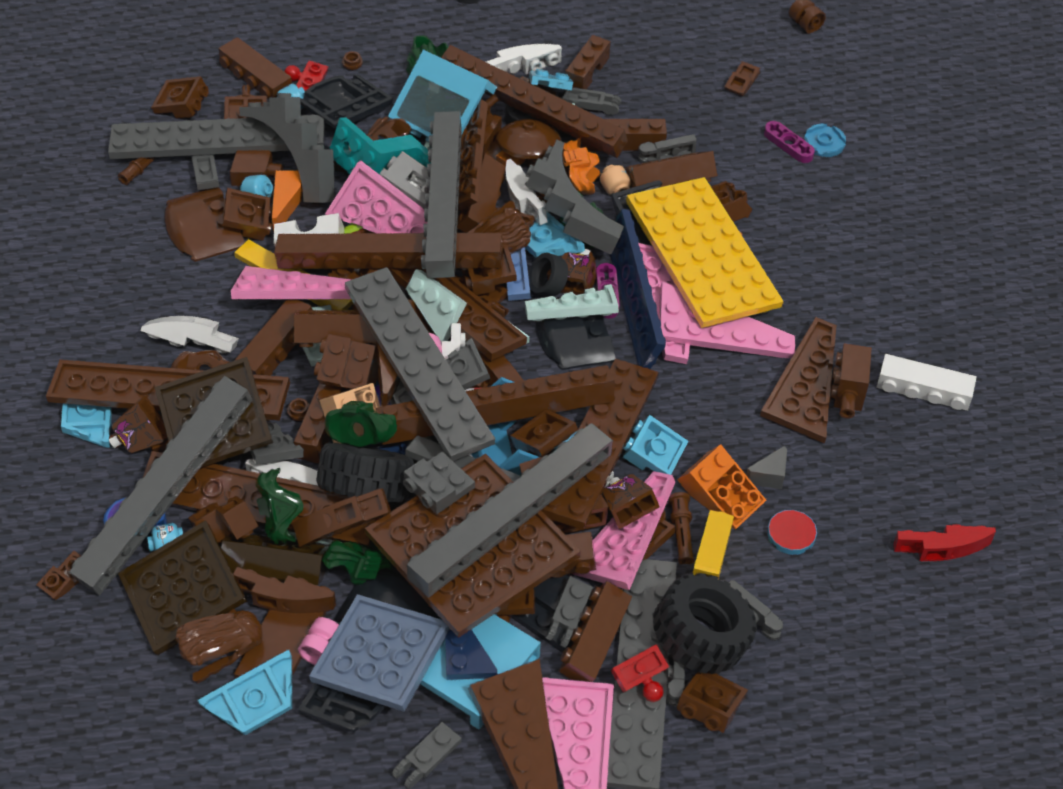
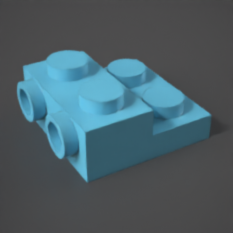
(654, 446)

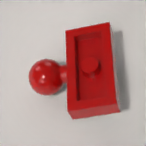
(311, 75)
(641, 670)

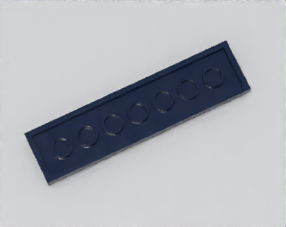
(637, 294)

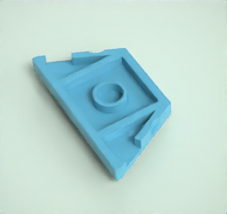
(556, 81)
(551, 239)
(87, 423)
(254, 696)

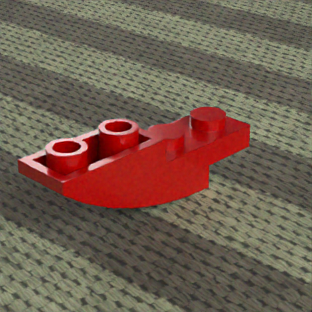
(951, 544)

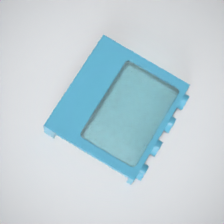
(438, 87)

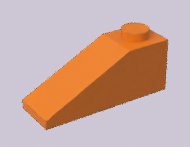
(286, 195)

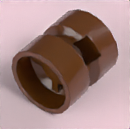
(807, 15)

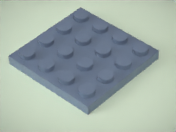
(380, 652)

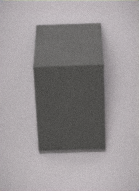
(770, 470)

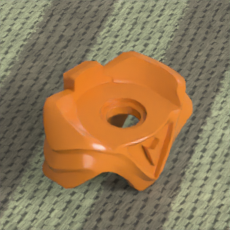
(581, 166)

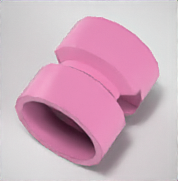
(317, 639)

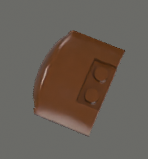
(197, 227)

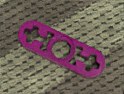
(800, 150)
(601, 282)

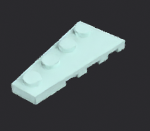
(571, 305)

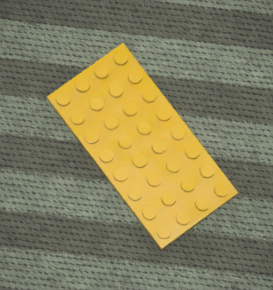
(704, 252)

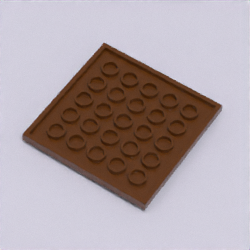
(497, 577)

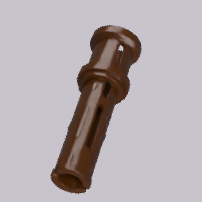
(681, 518)

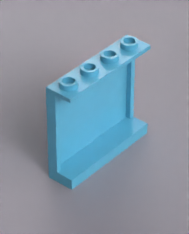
(506, 648)

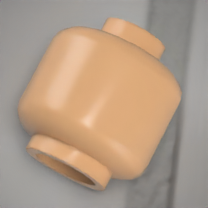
(615, 179)

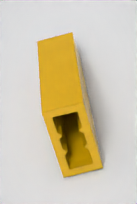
(714, 544)

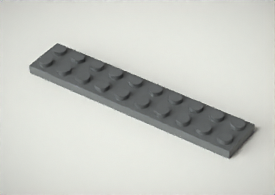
(198, 137)
(419, 364)
(636, 722)

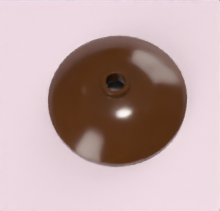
(527, 138)

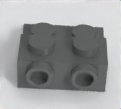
(437, 482)

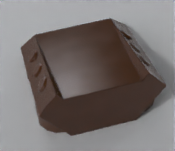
(733, 200)

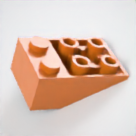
(722, 486)

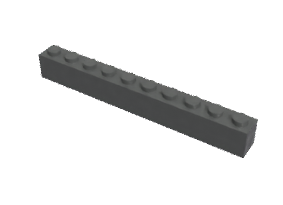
(442, 195)
(160, 485)
(508, 510)

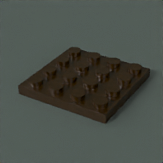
(181, 398)
(181, 584)

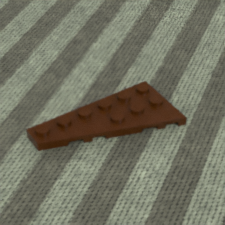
(471, 157)
(804, 388)
(518, 724)

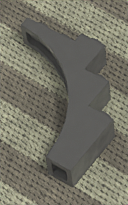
(312, 160)
(564, 200)

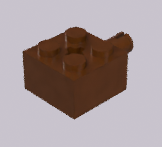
(851, 379)

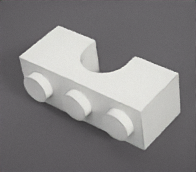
(325, 225)

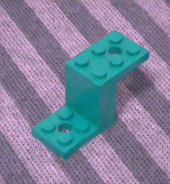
(373, 153)

